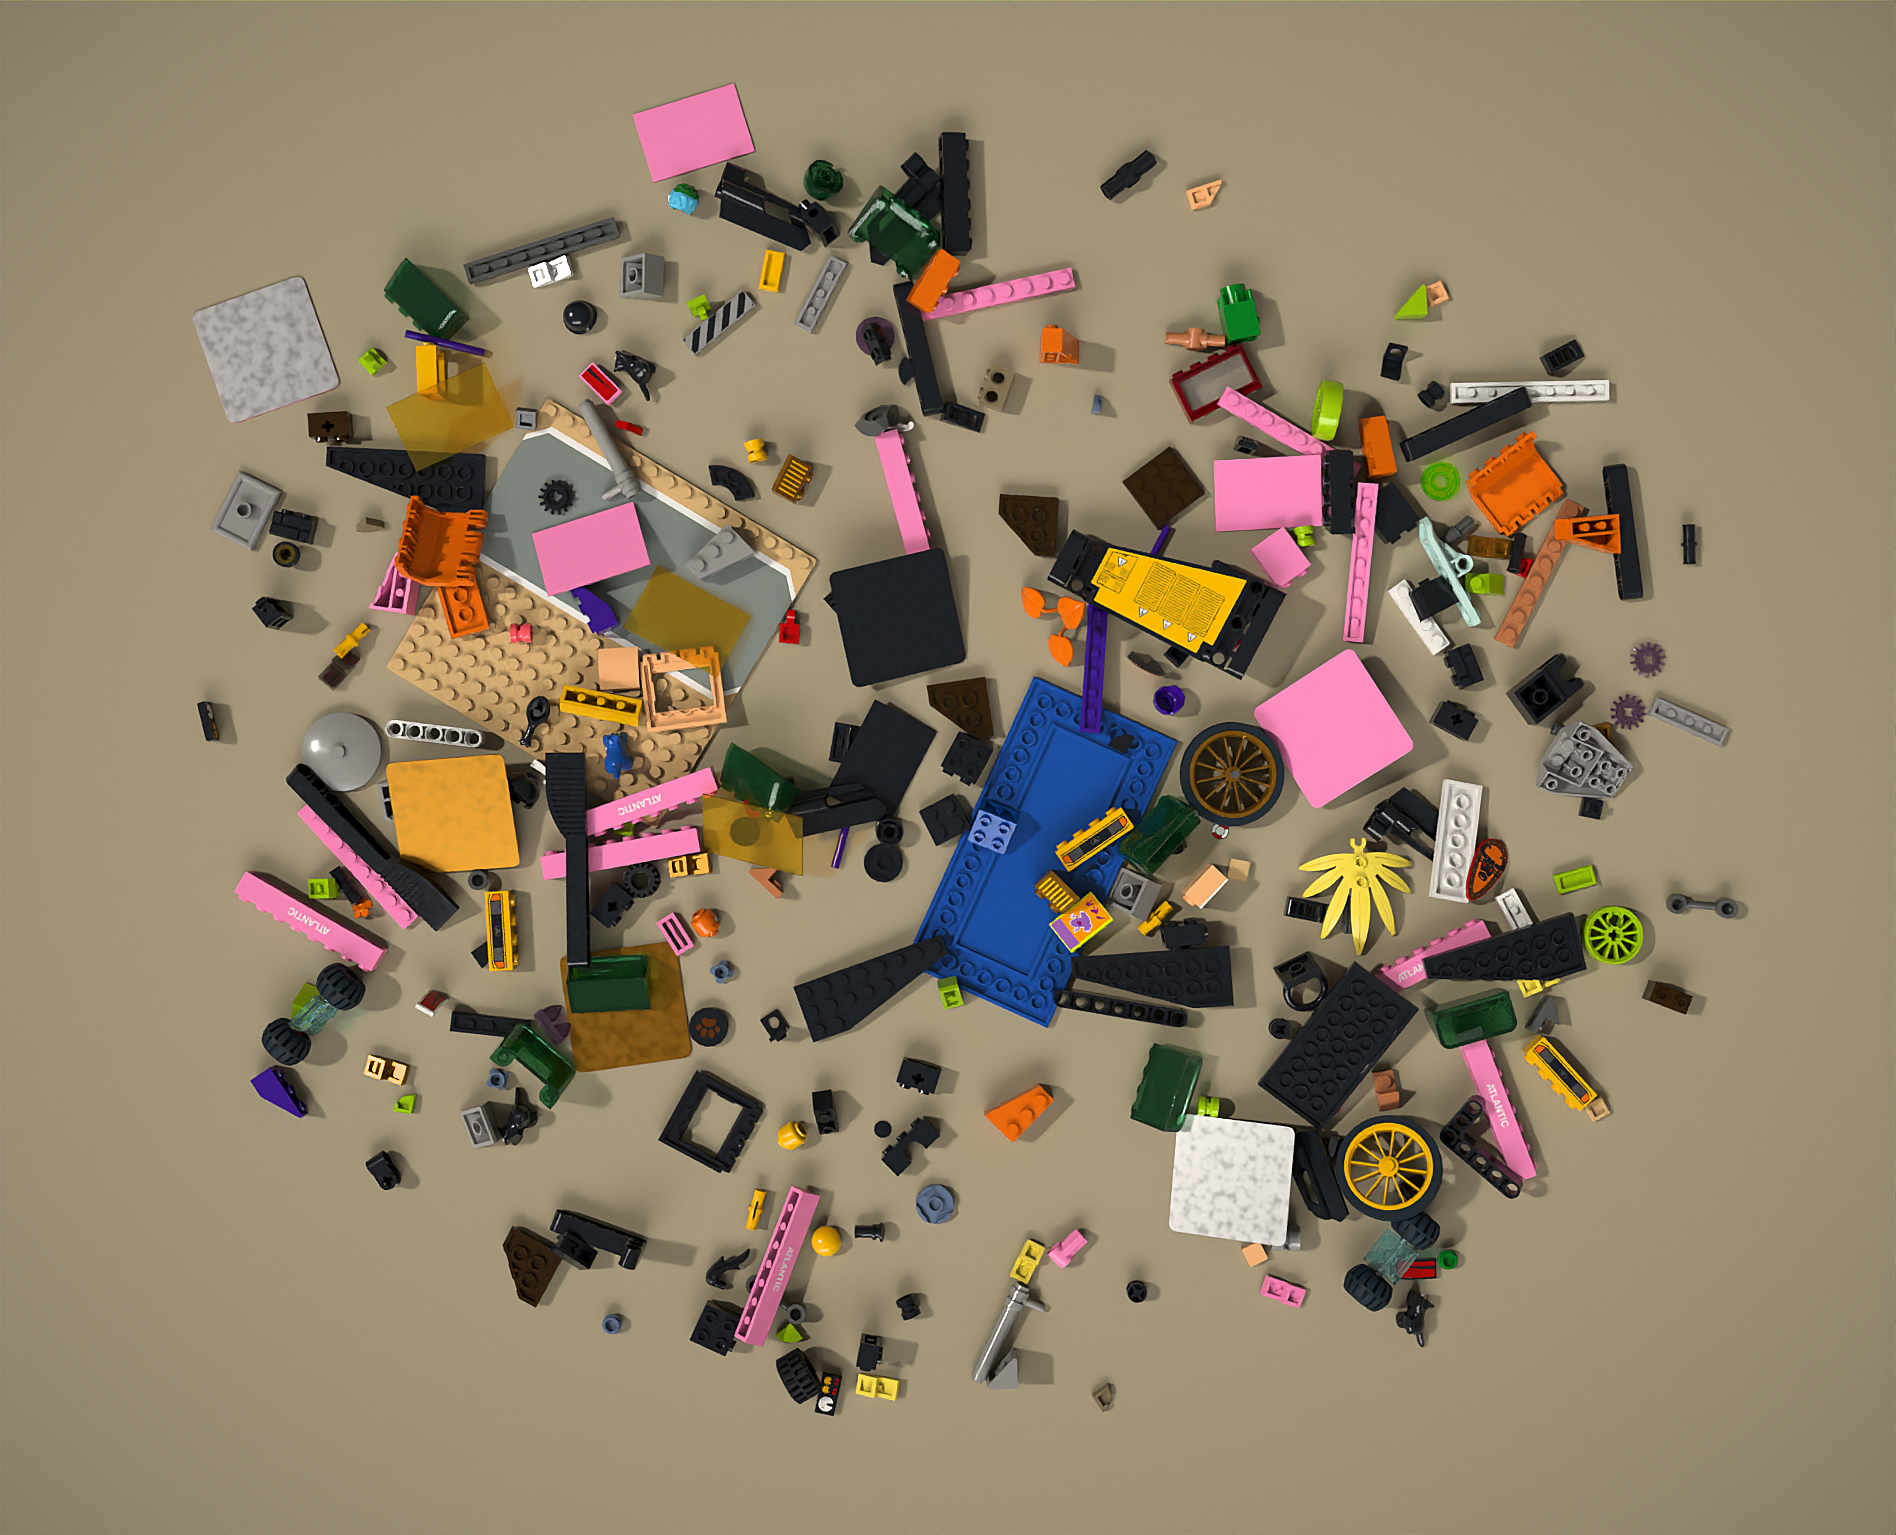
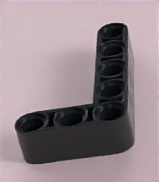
(1477, 1150)
(601, 1236)

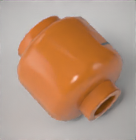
(705, 923)

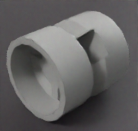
(1293, 1240)

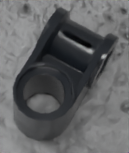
(382, 1168)

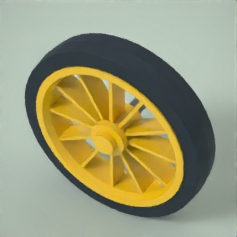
(1389, 1168)

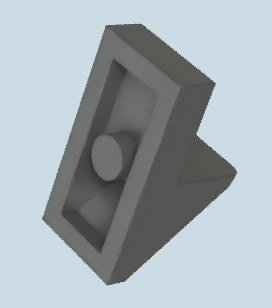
(1545, 1009)

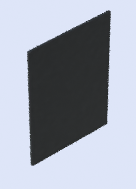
(884, 756)

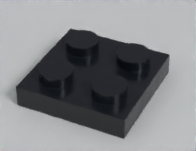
(945, 819)

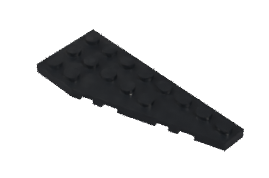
(448, 485)
(1526, 953)
(1181, 976)
(850, 994)

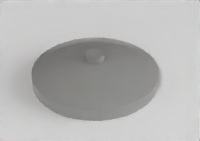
(343, 751)

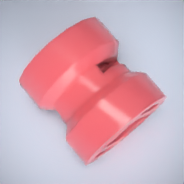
(521, 633)

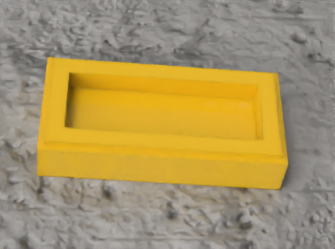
(772, 271)

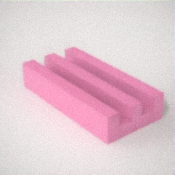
(666, 920)

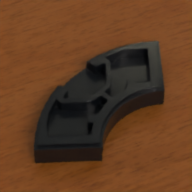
(731, 480)

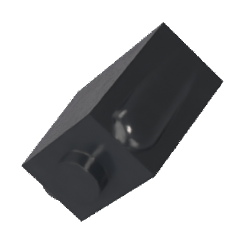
(1432, 597)

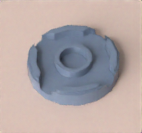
(935, 1203)

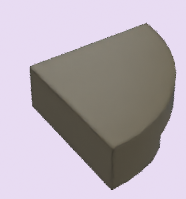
(369, 525)
(1102, 1397)

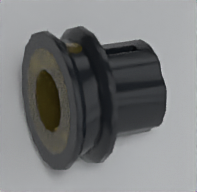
(281, 550)

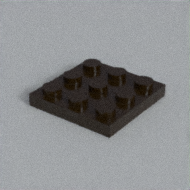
(1163, 487)

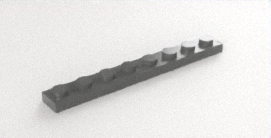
(541, 251)

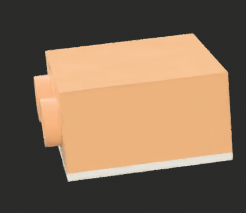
(1203, 886)

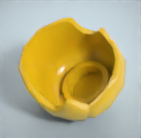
(826, 1241)

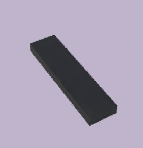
(484, 1024)

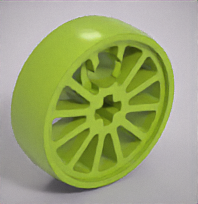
(1327, 410)
(1609, 911)

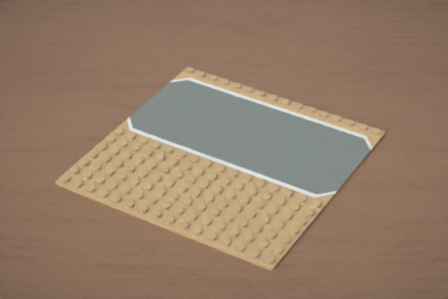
(497, 679)

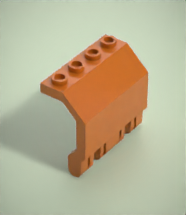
(439, 545)

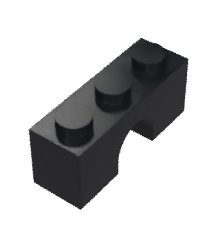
(922, 1132)

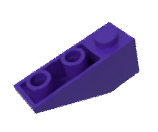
(600, 614)
(276, 1090)

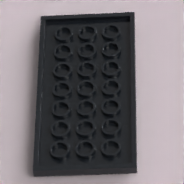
(1338, 1046)

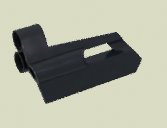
(918, 193)
(744, 206)
(1401, 816)
(821, 818)
(1312, 1157)

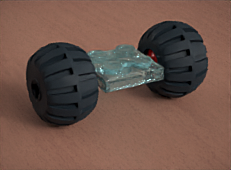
(288, 1039)
(1390, 1259)

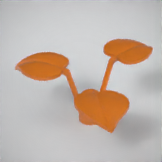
(1071, 614)

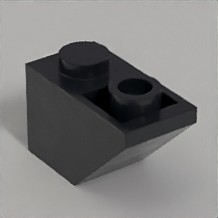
(825, 1111)

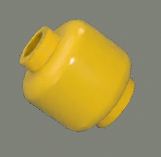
(791, 1135)

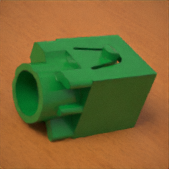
(1238, 314)

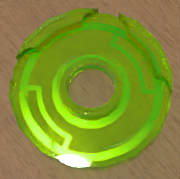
(1429, 485)

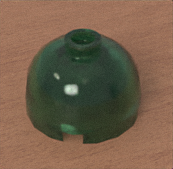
(822, 180)

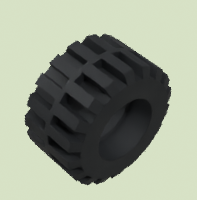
(798, 1376)

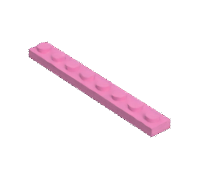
(1002, 293)
(1274, 425)
(1360, 562)
(380, 890)

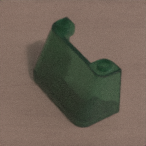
(896, 232)
(539, 1058)

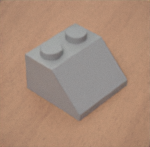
(642, 276)
(1133, 894)

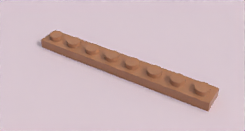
(1535, 579)

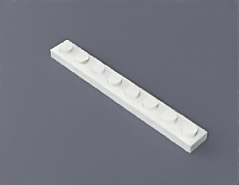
(1538, 391)

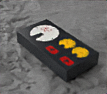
(208, 721)
(829, 1393)

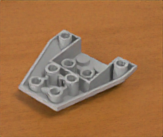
(1582, 764)

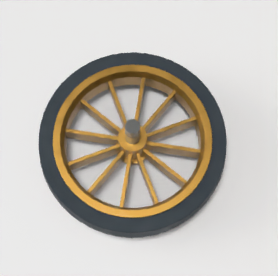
(1231, 774)

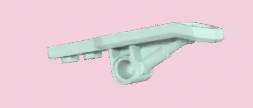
(1445, 562)

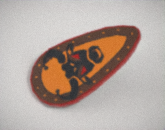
(1485, 868)

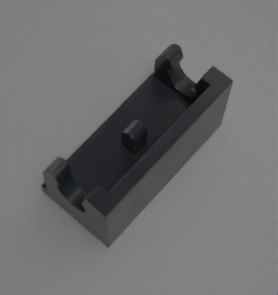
(574, 1251)

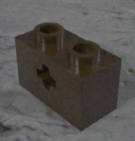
(320, 421)
(1667, 997)

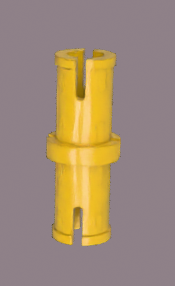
(351, 640)
(1155, 918)
(752, 1222)

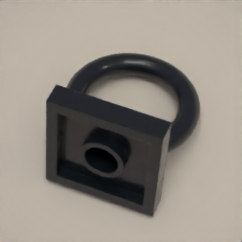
(1296, 972)

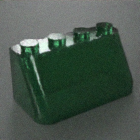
(423, 302)
(756, 781)
(1158, 834)
(610, 984)
(1472, 1018)
(1166, 1088)

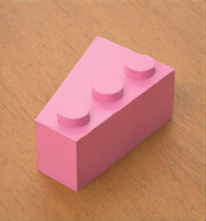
(396, 593)

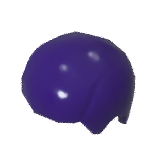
(1168, 700)

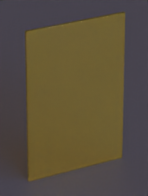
(450, 416)
(687, 621)
(753, 834)

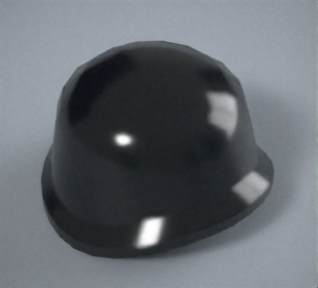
(579, 317)

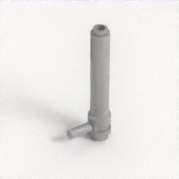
(624, 476)
(1013, 1304)

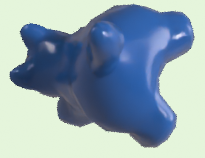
(617, 757)

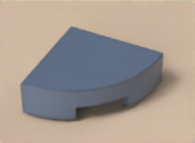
(1096, 404)

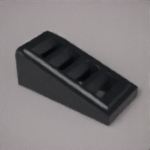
(1548, 364)
(952, 421)
(1245, 445)
(1289, 906)

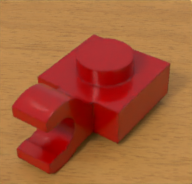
(789, 631)

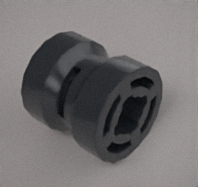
(1432, 393)
(908, 1307)

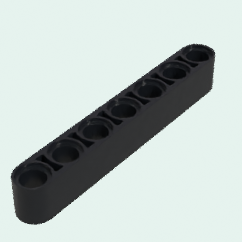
(918, 351)
(1465, 424)
(1619, 502)
(1127, 1012)

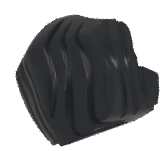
(1406, 1190)

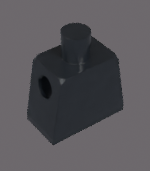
(819, 222)

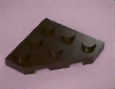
(1032, 521)
(964, 704)
(530, 1265)

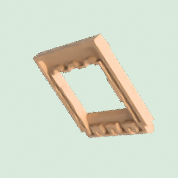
(683, 717)

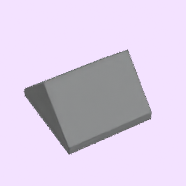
(481, 1125)
(1005, 1373)

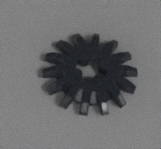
(549, 492)

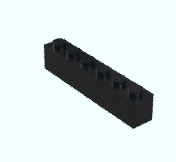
(954, 193)

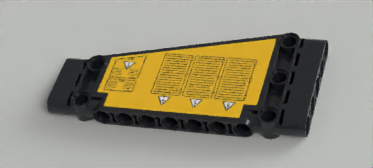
(1172, 599)

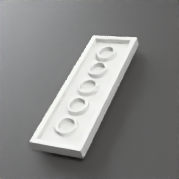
(1455, 840)

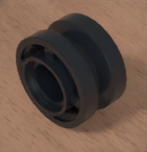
(892, 839)

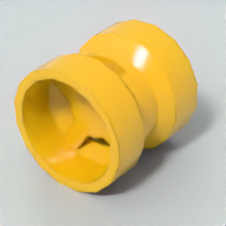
(755, 450)

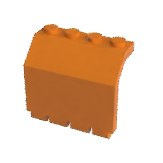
(1514, 485)

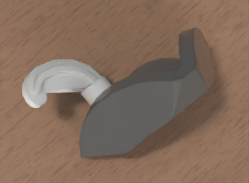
(881, 418)

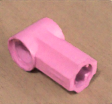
(1063, 1251)

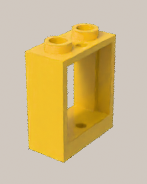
(430, 365)

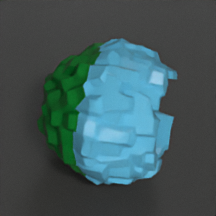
(684, 198)

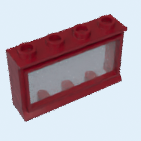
(1204, 383)

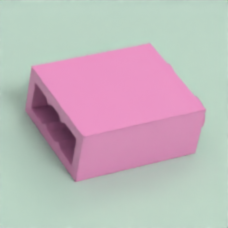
(1280, 558)

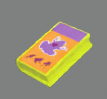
(1081, 922)

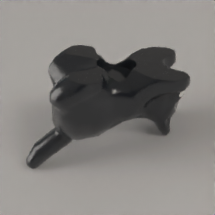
(638, 369)
(520, 1118)
(1413, 1317)

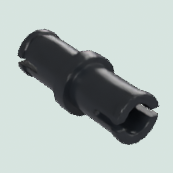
(1689, 544)
(1517, 553)
(345, 885)

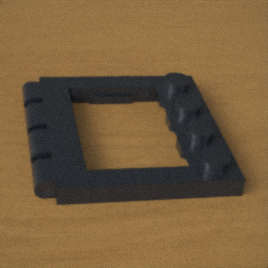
(685, 1111)

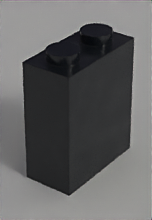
(1393, 514)

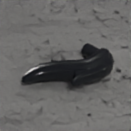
(722, 1266)

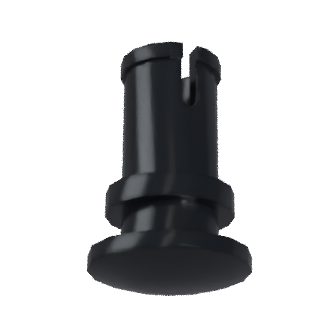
(870, 1231)

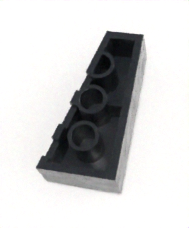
(1338, 492)

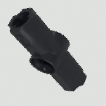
(1128, 175)

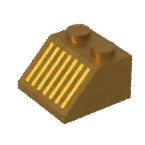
(792, 479)
(1056, 892)

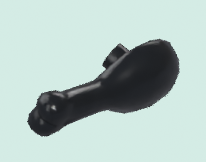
(536, 713)

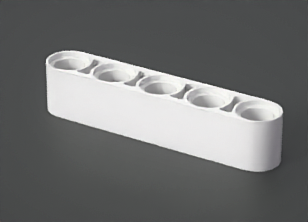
(426, 733)

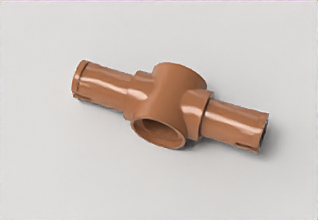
(1195, 339)

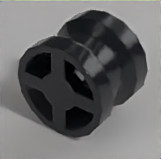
(1276, 1026)
(1137, 1295)

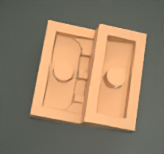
(619, 668)

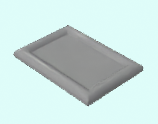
(245, 510)

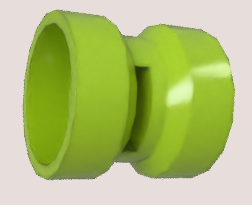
(1305, 536)
(1207, 1106)

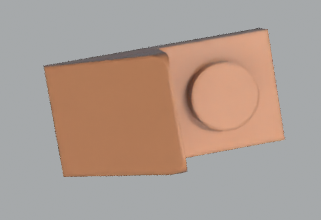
(763, 876)
(1385, 1089)

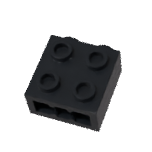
(966, 758)
(1189, 933)
(716, 1328)

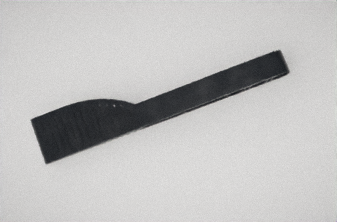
(568, 807)
(407, 879)

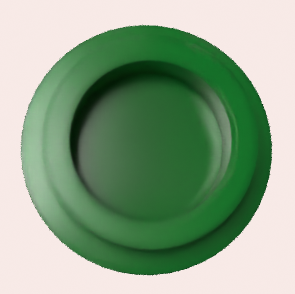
(1447, 1259)

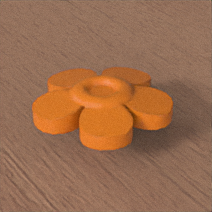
(362, 908)

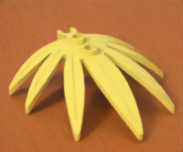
(1359, 875)

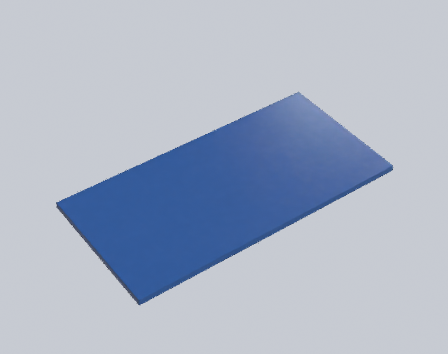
(1059, 784)

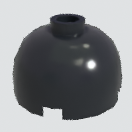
(523, 788)

